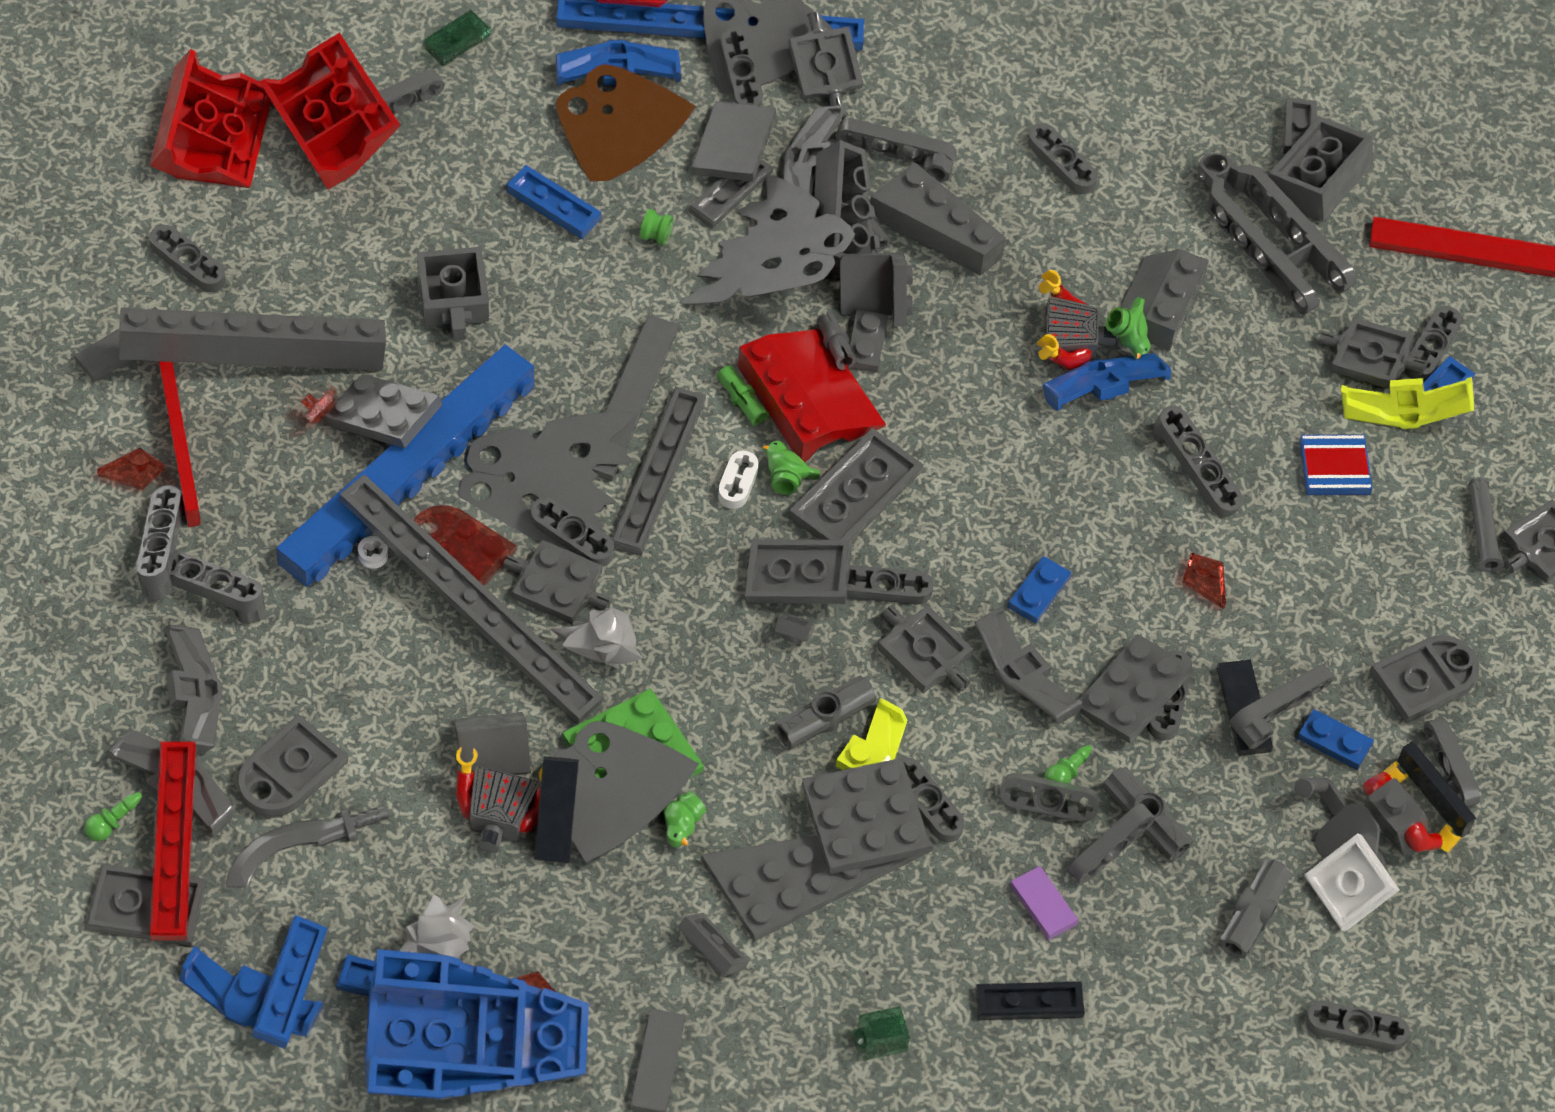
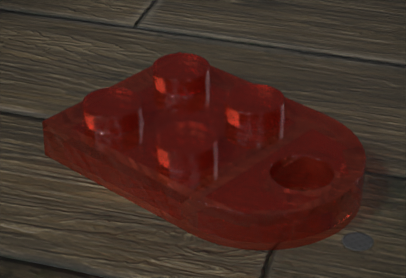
(468, 540)

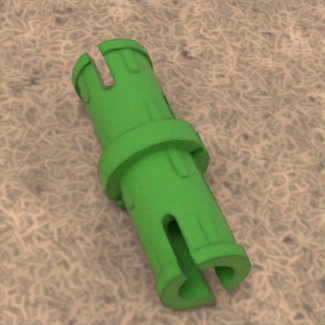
(742, 395)

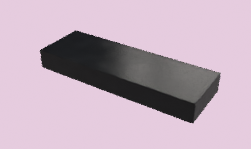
(1239, 691)
(1436, 789)
(556, 809)
(1029, 1000)

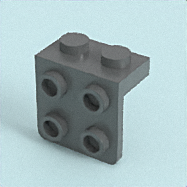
(876, 285)

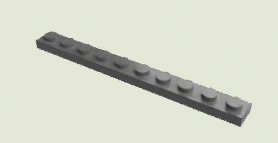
(471, 599)

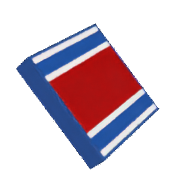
(1335, 464)

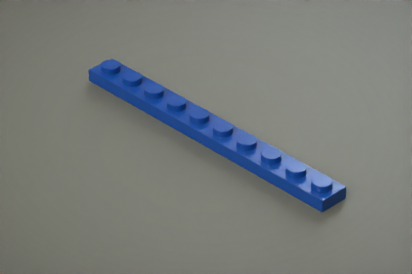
(665, 20)

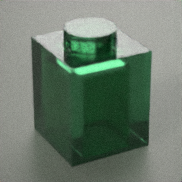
(881, 1033)

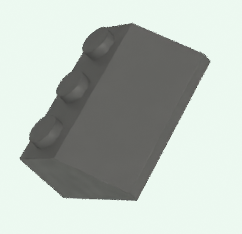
(1323, 167)
(1169, 288)

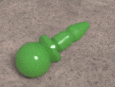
(1067, 768)
(100, 826)

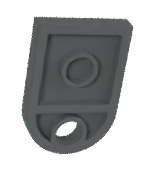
(1425, 677)
(291, 767)

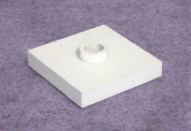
(1351, 882)

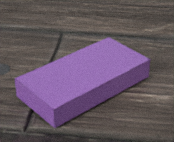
(1044, 903)

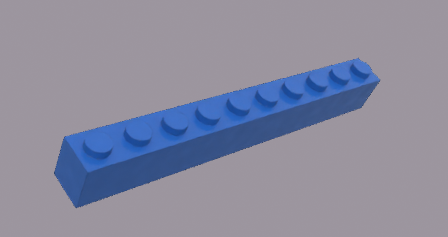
(401, 470)

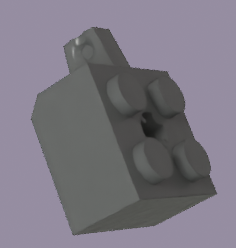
(453, 288)

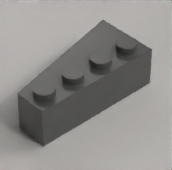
(938, 219)

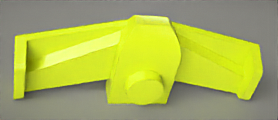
(1408, 403)
(881, 741)

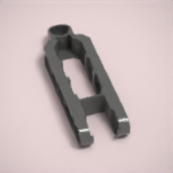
(1281, 270)

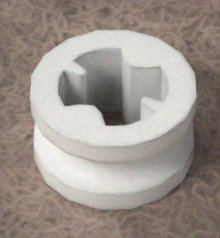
(375, 561)

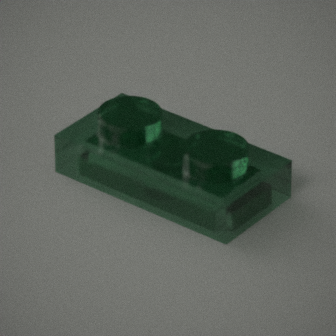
(456, 37)

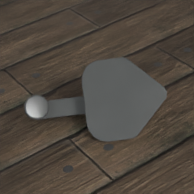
(1347, 819)

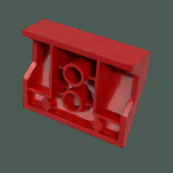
(333, 110)
(210, 125)
(806, 391)

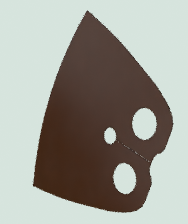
(640, 123)

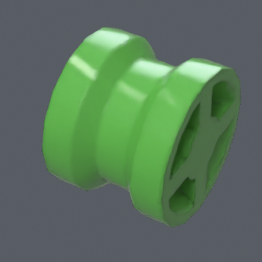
(656, 227)

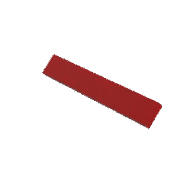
(1462, 246)
(180, 444)
(173, 840)

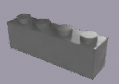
(842, 191)

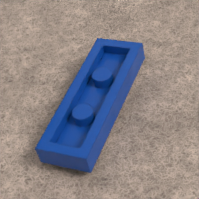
(553, 201)

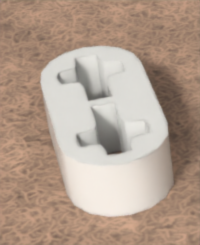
(732, 477)

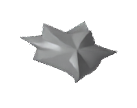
(603, 637)
(439, 930)

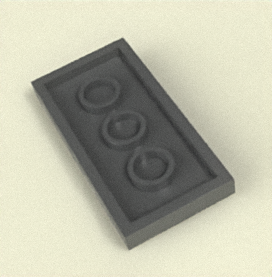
(856, 489)

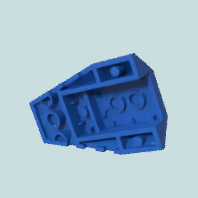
(465, 1030)

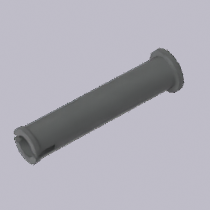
(1485, 526)

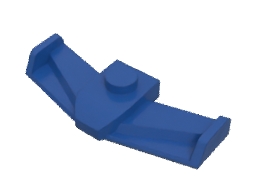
(619, 53)
(1104, 378)
(239, 996)

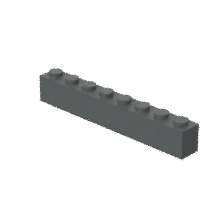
(251, 339)

